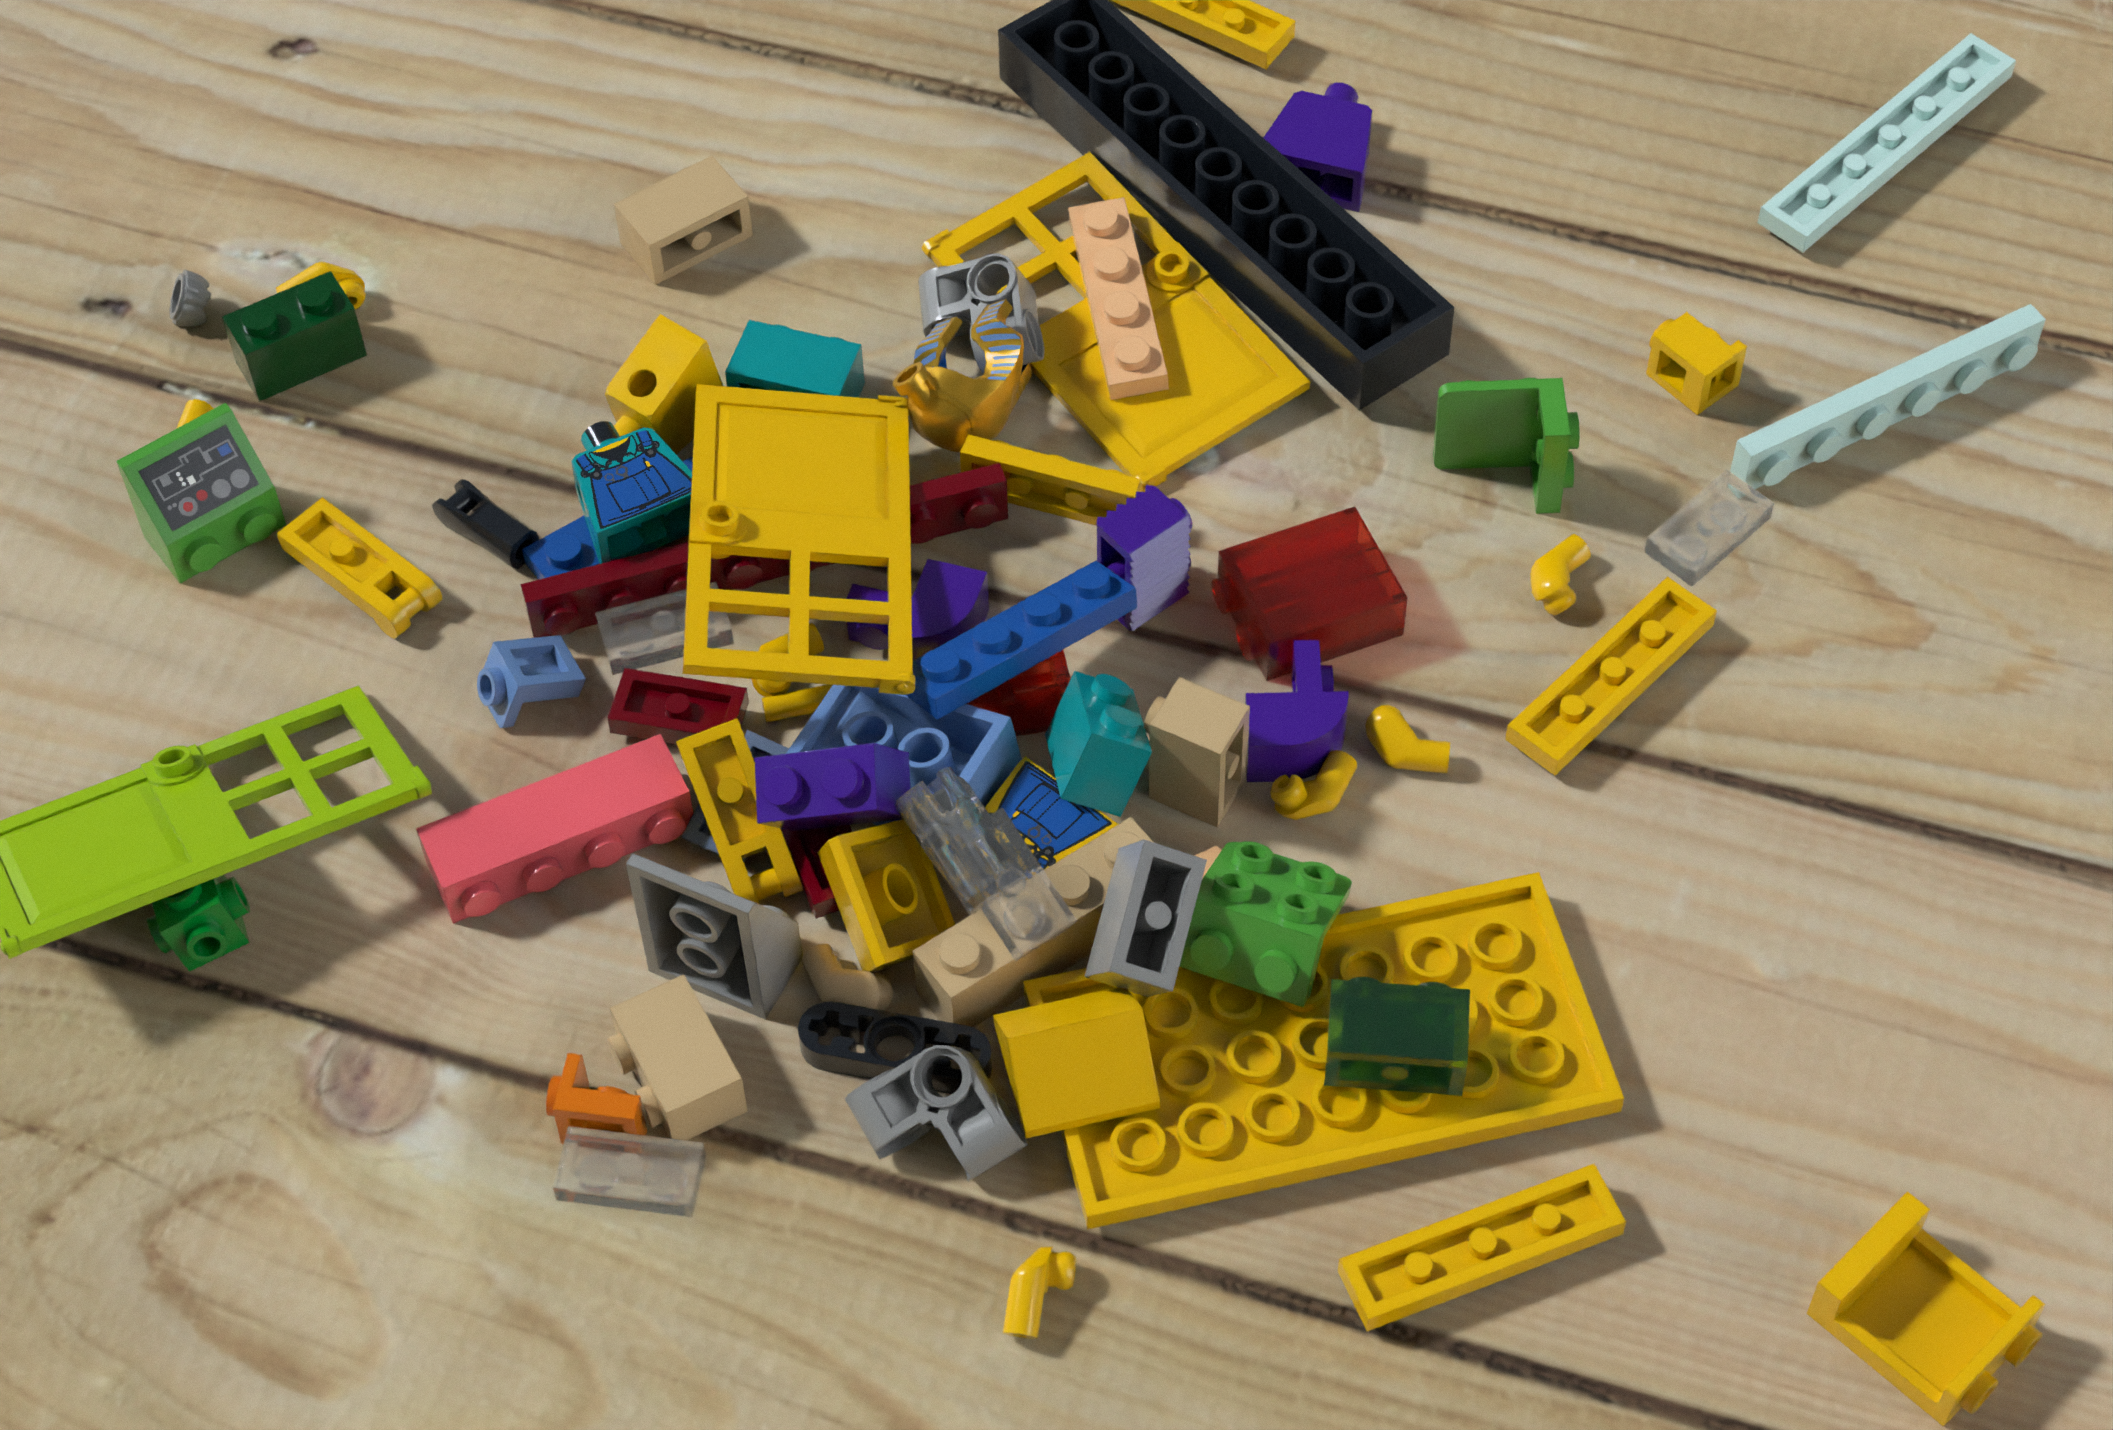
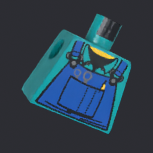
(631, 491)

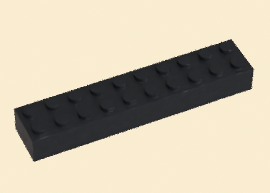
(1228, 197)

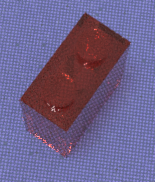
(1309, 584)

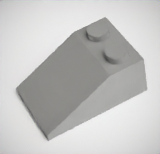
(713, 937)

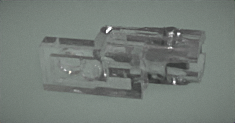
(985, 862)

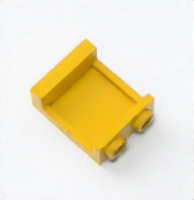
(1923, 1315)

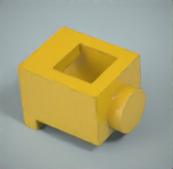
(1694, 362)

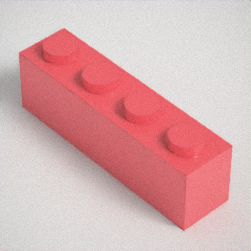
(556, 828)

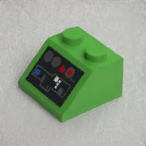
(201, 493)

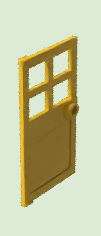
(1214, 355)
(801, 485)

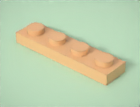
(1118, 299)

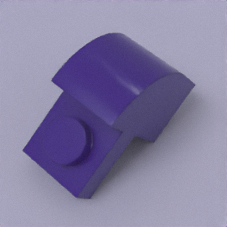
(943, 607)
(1296, 728)

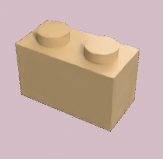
(683, 219)
(1197, 750)
(677, 1060)

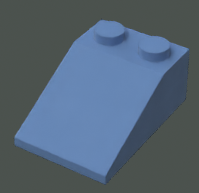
(969, 739)

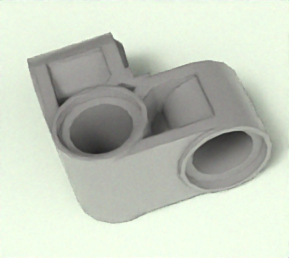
(970, 287)
(904, 1106)

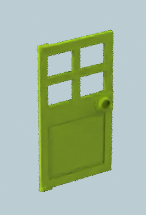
(176, 828)

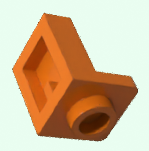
(596, 1109)

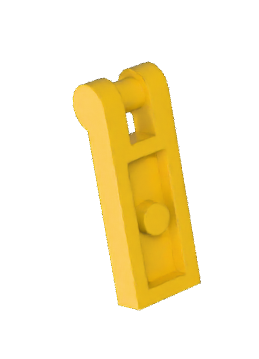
(359, 566)
(726, 790)

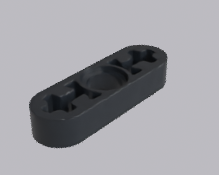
(879, 1024)

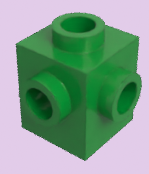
(201, 921)

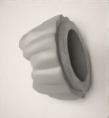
(188, 299)

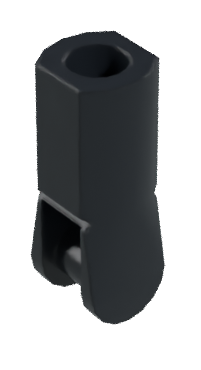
(487, 526)

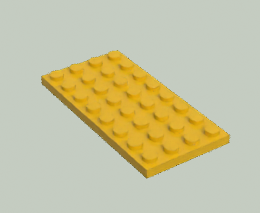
(1248, 1070)

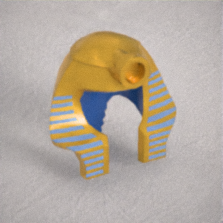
(951, 405)

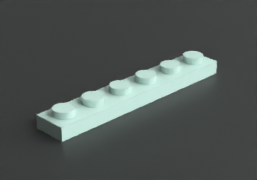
(1886, 142)
(1888, 398)

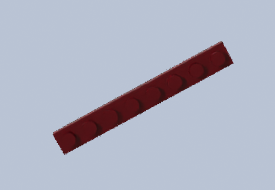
(570, 599)

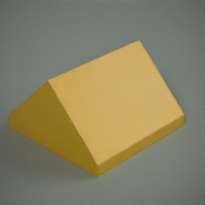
(885, 893)
(1078, 1061)

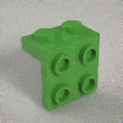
(1510, 427)
(1263, 921)

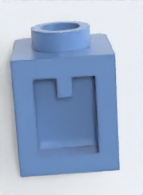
(527, 672)

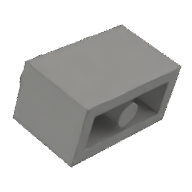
(1145, 918)

